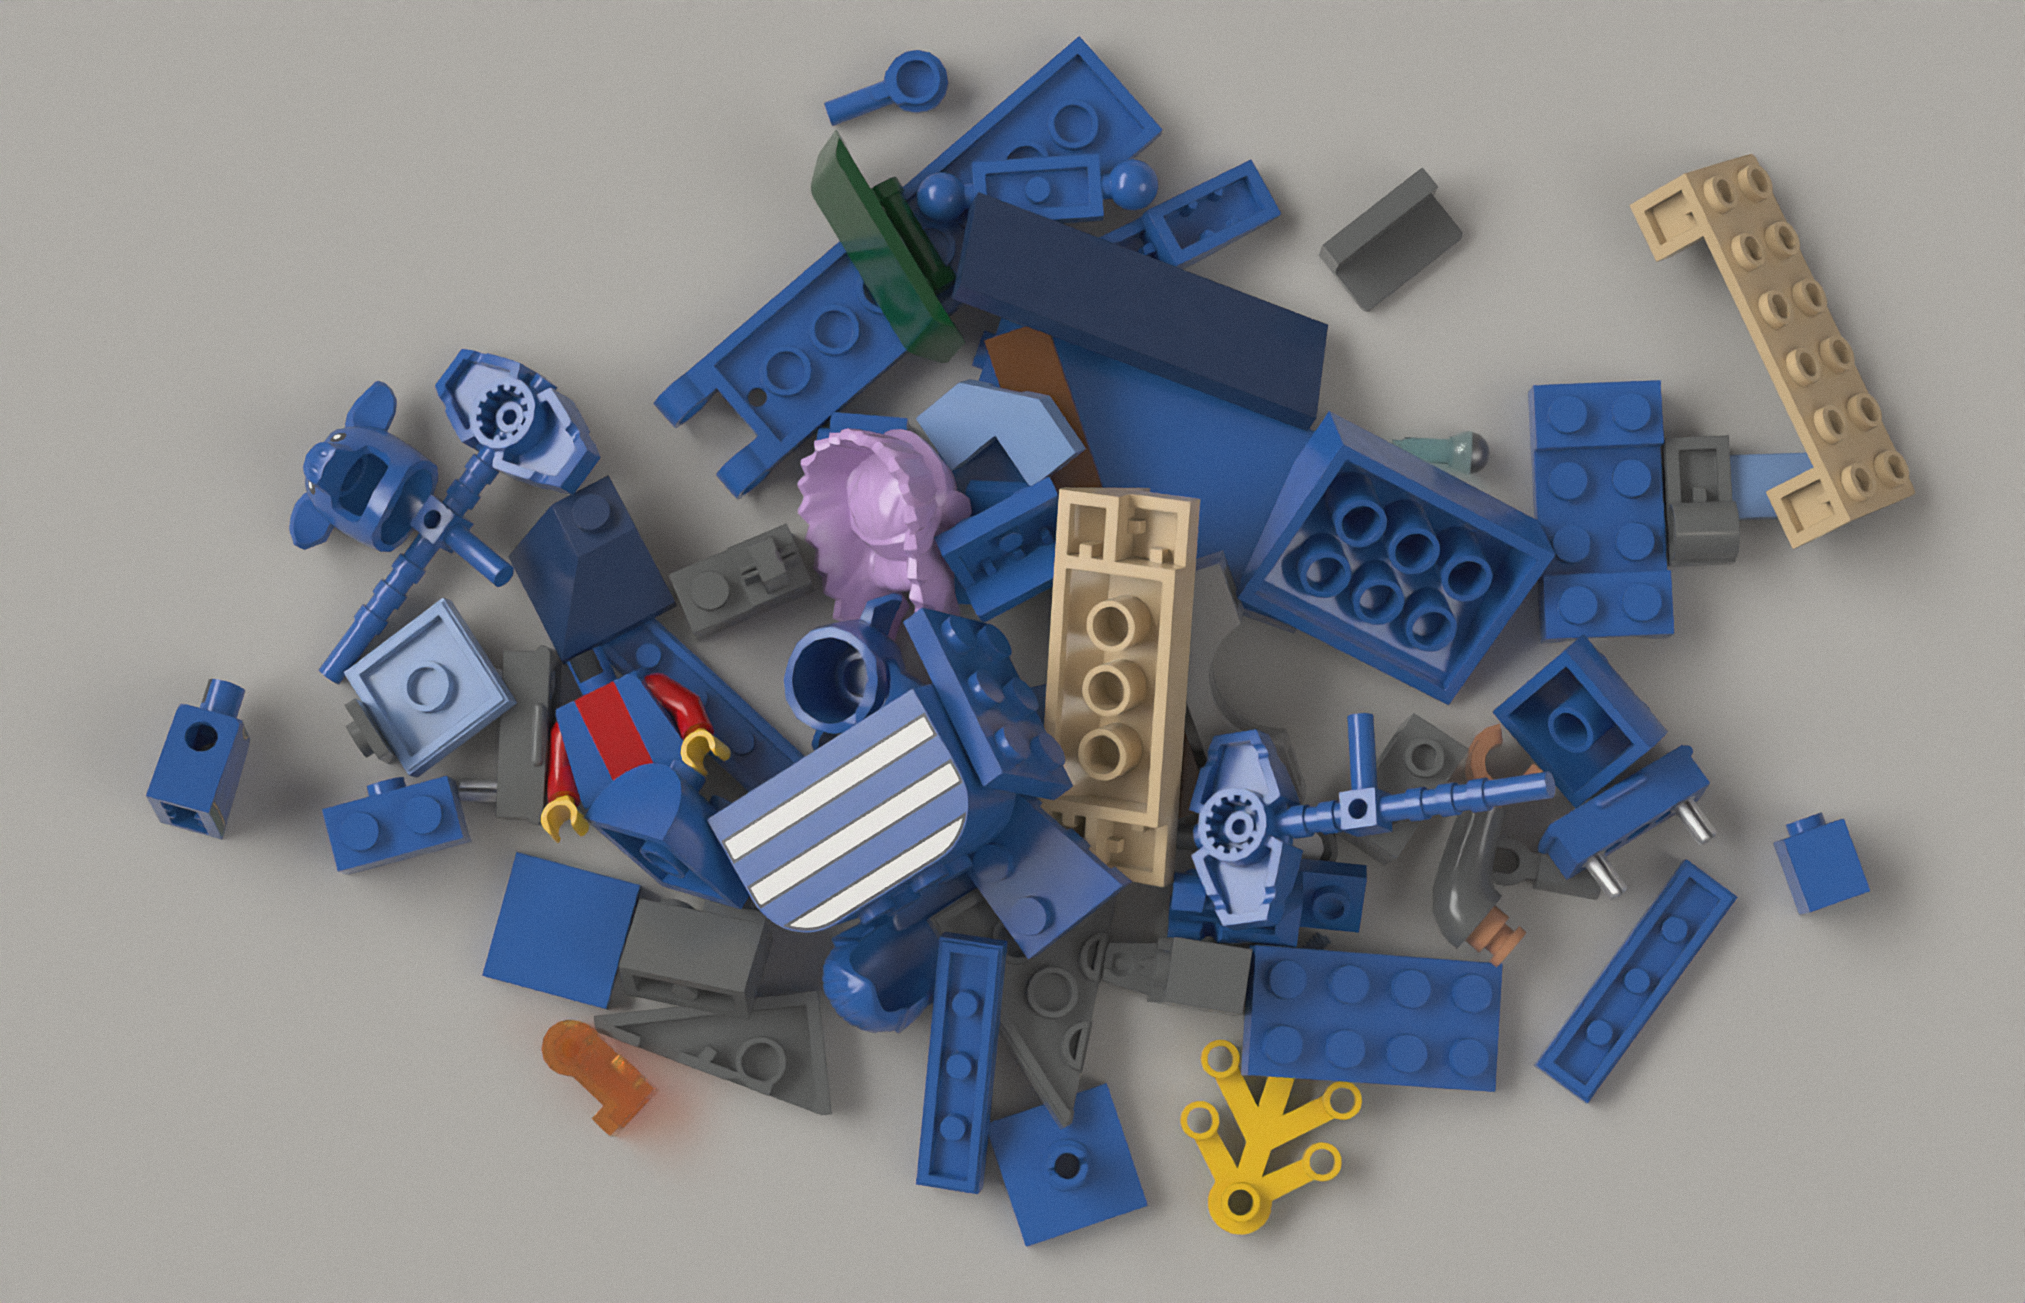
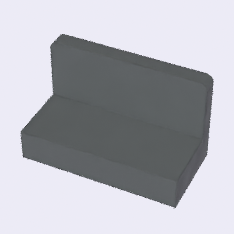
(1391, 241)

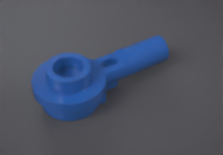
(912, 82)

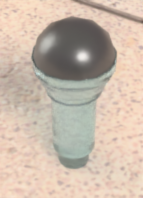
(1463, 452)

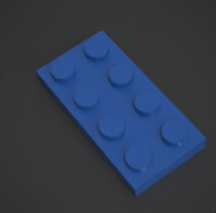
(1371, 1018)

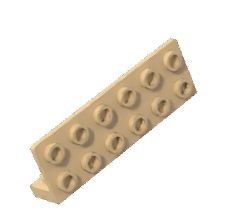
(1795, 336)

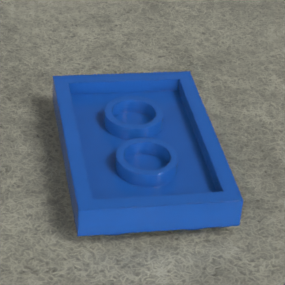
(989, 704)

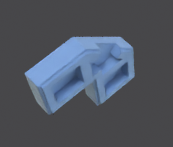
(1023, 422)

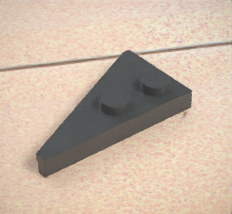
(771, 1053)

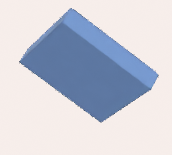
(430, 687)

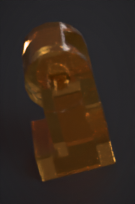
(582, 1053)

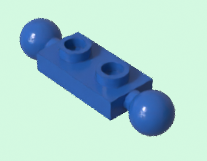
(1054, 187)

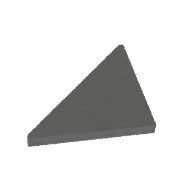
(1044, 998)

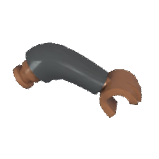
(1463, 883)

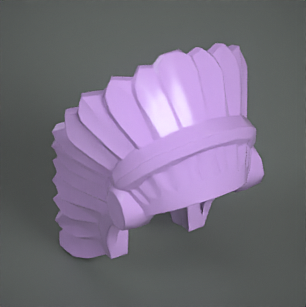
(875, 519)

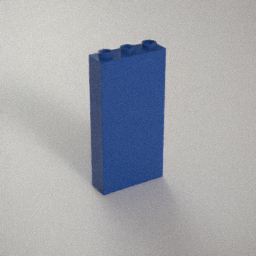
(1168, 441)

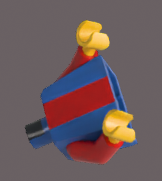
(616, 729)

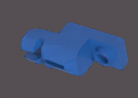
(1322, 897)

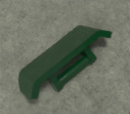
(888, 251)

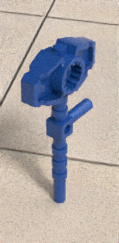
(517, 429)
(1255, 813)

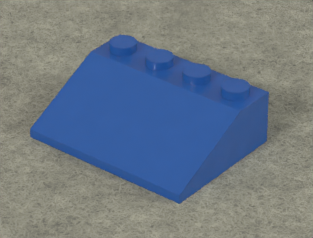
(1392, 559)

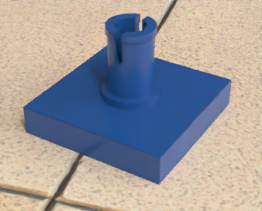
(1067, 1174)

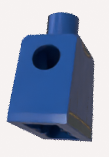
(197, 786)

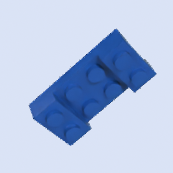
(1601, 510)

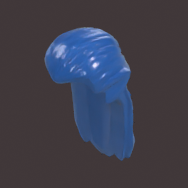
(887, 969)

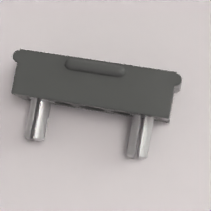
(523, 737)

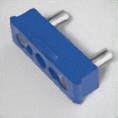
(1626, 812)

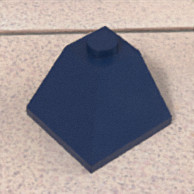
(589, 571)

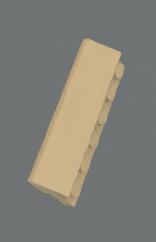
(1122, 670)

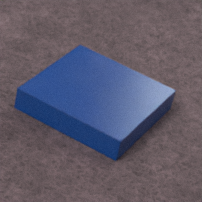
(562, 930)

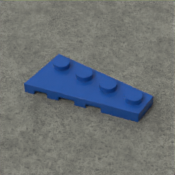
(1041, 877)

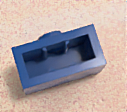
(396, 823)

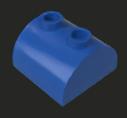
(1580, 721)
(664, 828)

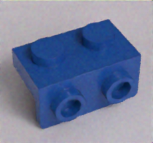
(1005, 550)

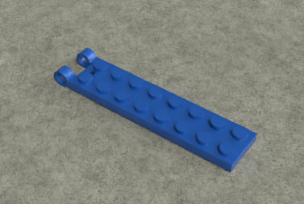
(826, 332)

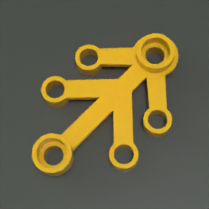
(1263, 1130)

